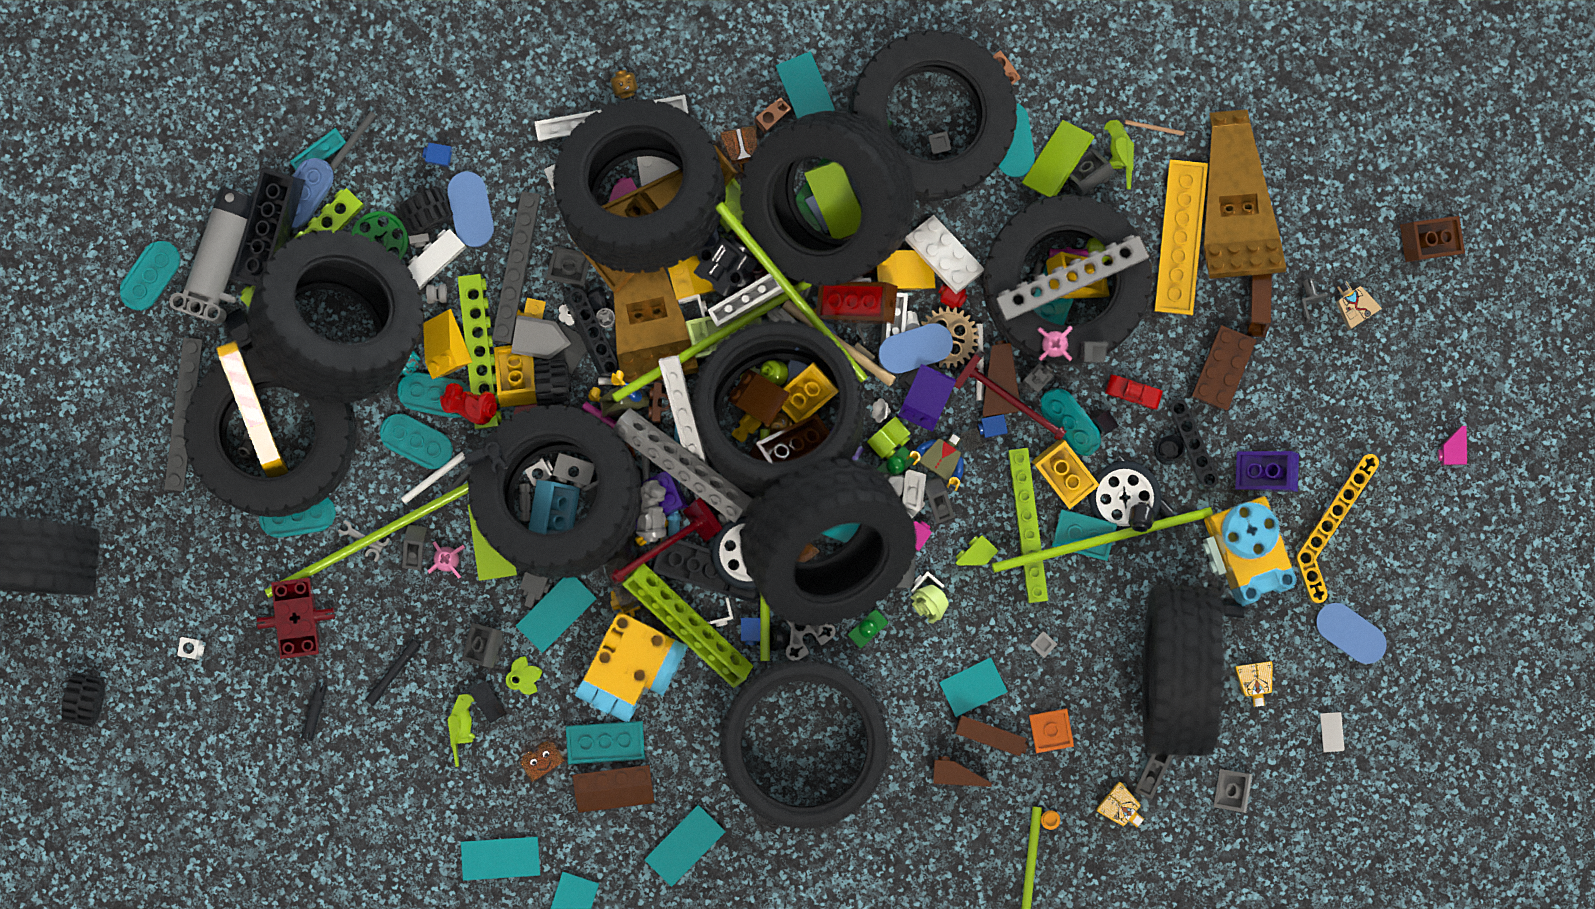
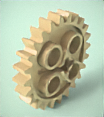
(953, 320)

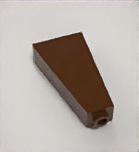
(1259, 305)
(1002, 372)
(991, 736)

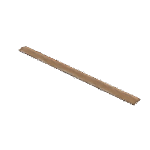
(1153, 127)

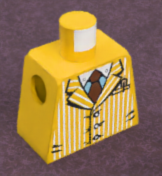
(1255, 680)
(1120, 806)

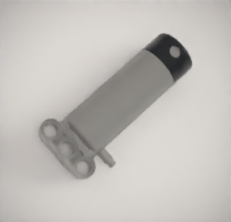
(215, 257)

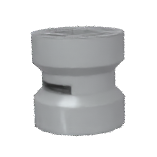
(432, 295)
(606, 318)

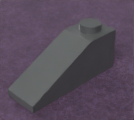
(1152, 774)

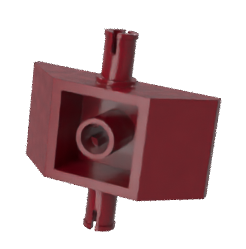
(298, 598)

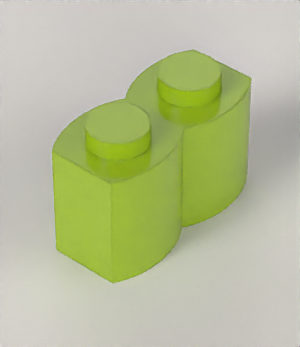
(888, 438)

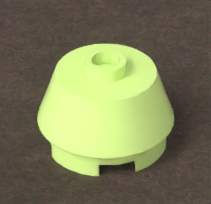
(930, 602)

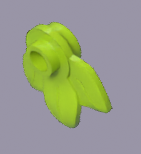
(526, 675)

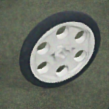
(1123, 470)
(721, 556)

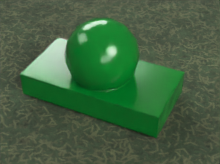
(897, 462)
(868, 628)

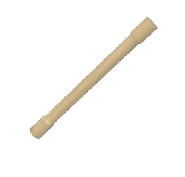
(879, 372)

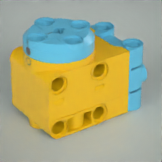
(1251, 550)
(628, 662)

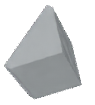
(1232, 790)

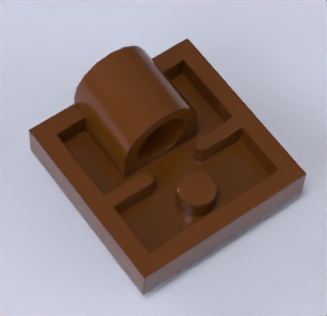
(656, 410)

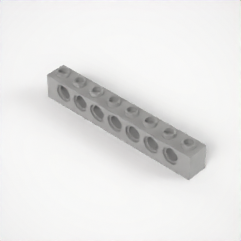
(1132, 244)
(682, 465)

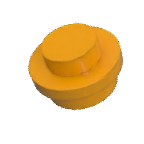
(1050, 819)

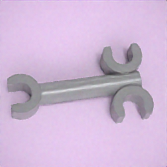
(375, 547)

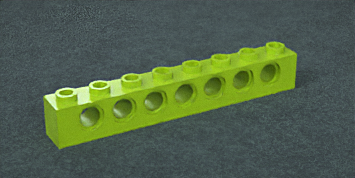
(353, 207)
(466, 285)
(1027, 523)
(688, 625)

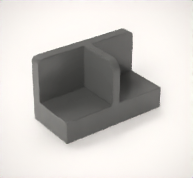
(1093, 351)

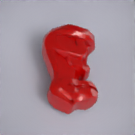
(473, 407)

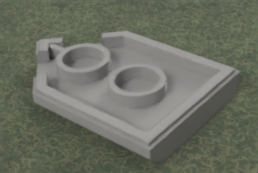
(538, 338)

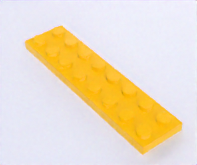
(1181, 237)

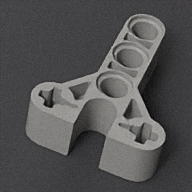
(796, 638)

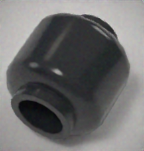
(1141, 517)

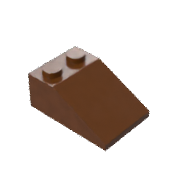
(1432, 238)
(758, 397)
(952, 773)

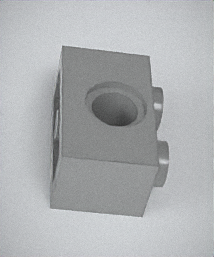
(562, 467)

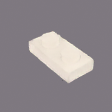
(914, 490)

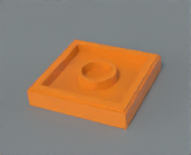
(1051, 730)

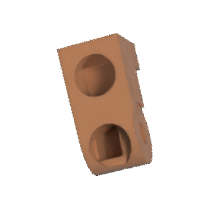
(1008, 67)
(772, 115)

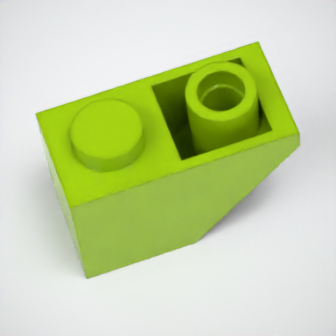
(978, 554)

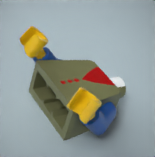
(610, 407)
(941, 459)

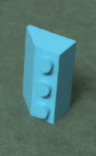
(553, 507)

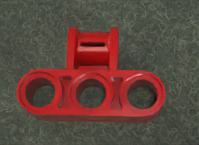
(1133, 392)

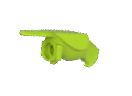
(1121, 149)
(460, 724)

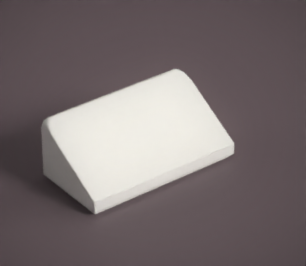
(1332, 732)

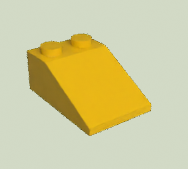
(906, 271)
(686, 282)
(1093, 290)
(444, 345)
(514, 377)
(807, 392)
(1065, 473)

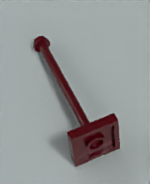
(972, 371)
(700, 519)

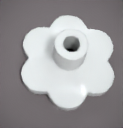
(564, 316)
(880, 410)

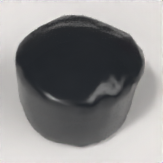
(1169, 449)

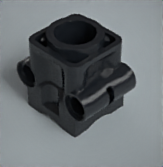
(727, 265)

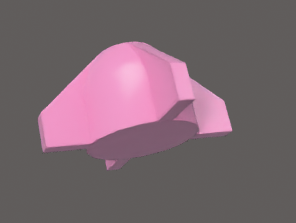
(1055, 344)
(446, 559)

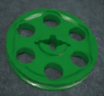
(376, 230)

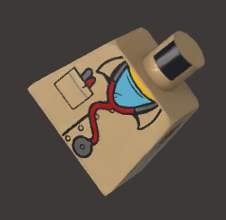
(1355, 305)

